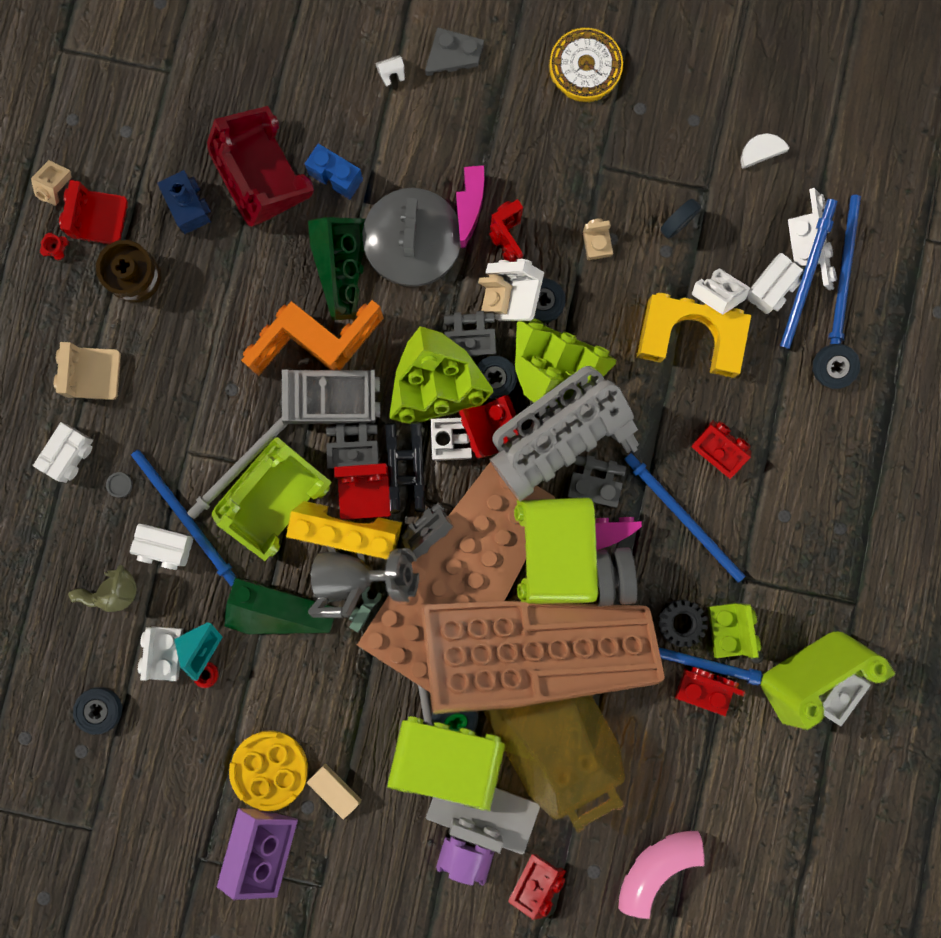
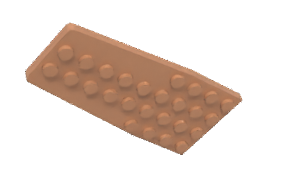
(466, 566)
(535, 652)

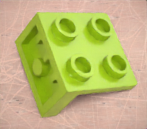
(733, 630)

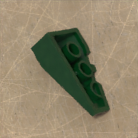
(338, 258)
(267, 610)

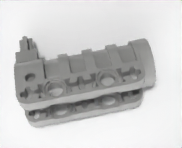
(563, 431)

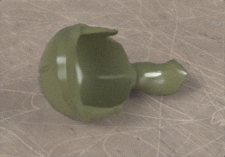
(112, 595)

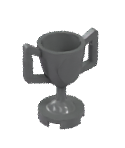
(345, 577)

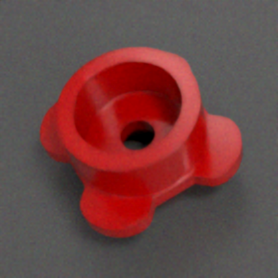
(47, 243)

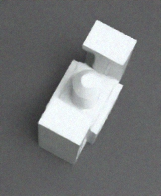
(721, 291)
(447, 452)

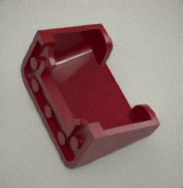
(255, 166)

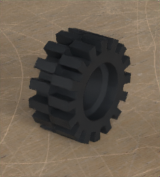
(696, 630)

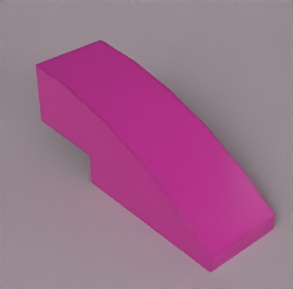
(470, 202)

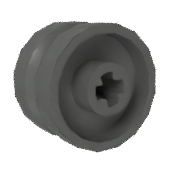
(616, 577)

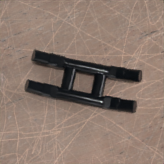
(394, 456)

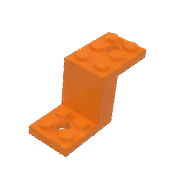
(312, 336)

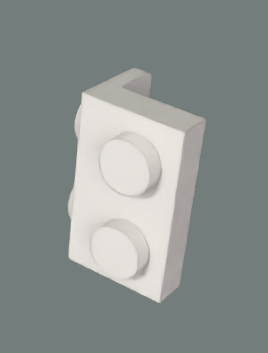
(843, 698)

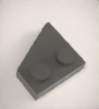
(453, 51)

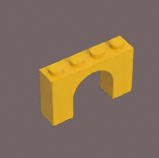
(728, 331)
(312, 524)

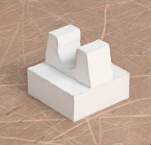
(390, 66)

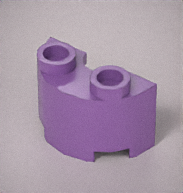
(464, 862)

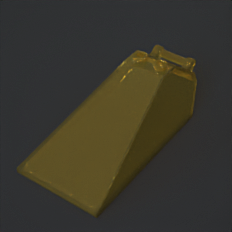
(562, 754)

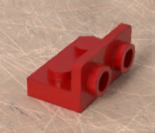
(722, 448)
(537, 887)

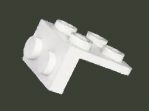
(526, 286)

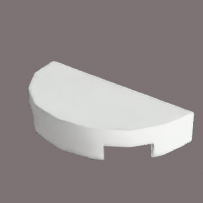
(762, 148)

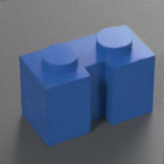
(327, 165)

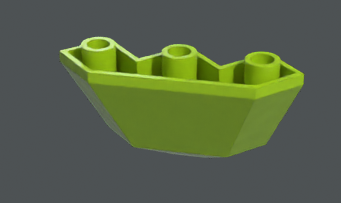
(551, 357)
(435, 379)

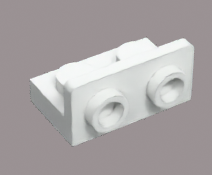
(159, 654)

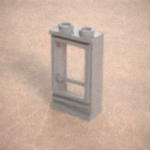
(329, 396)

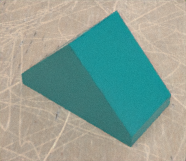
(196, 649)

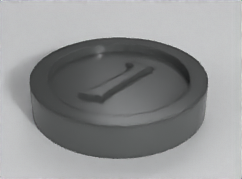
(119, 484)

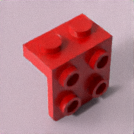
(92, 214)
(502, 221)

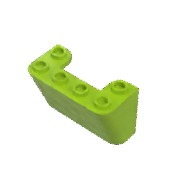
(446, 763)

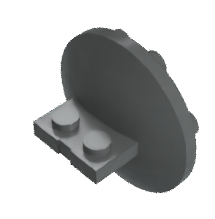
(411, 237)

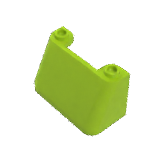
(265, 495)
(558, 551)
(799, 681)

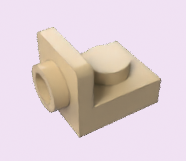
(49, 181)
(597, 239)
(496, 294)

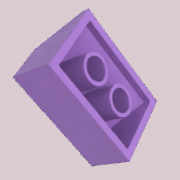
(256, 854)

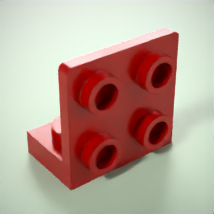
(483, 422)
(363, 491)
(703, 691)

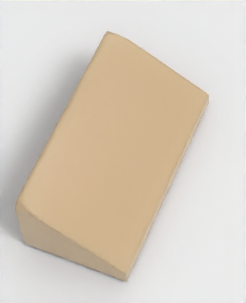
(334, 791)

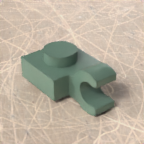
(360, 615)

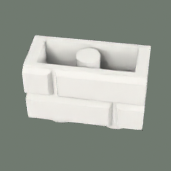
(774, 283)
(64, 453)
(161, 545)

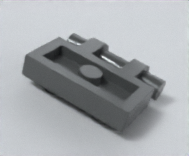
(476, 342)
(352, 453)
(601, 491)
(427, 530)

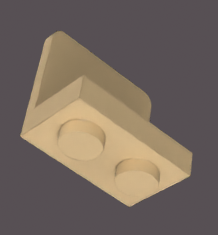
(87, 372)

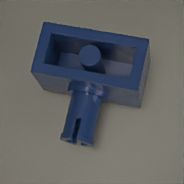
(184, 202)

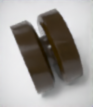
(128, 271)

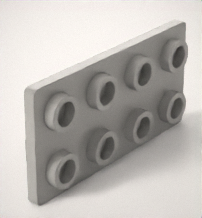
(505, 825)

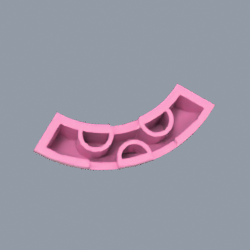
(655, 867)

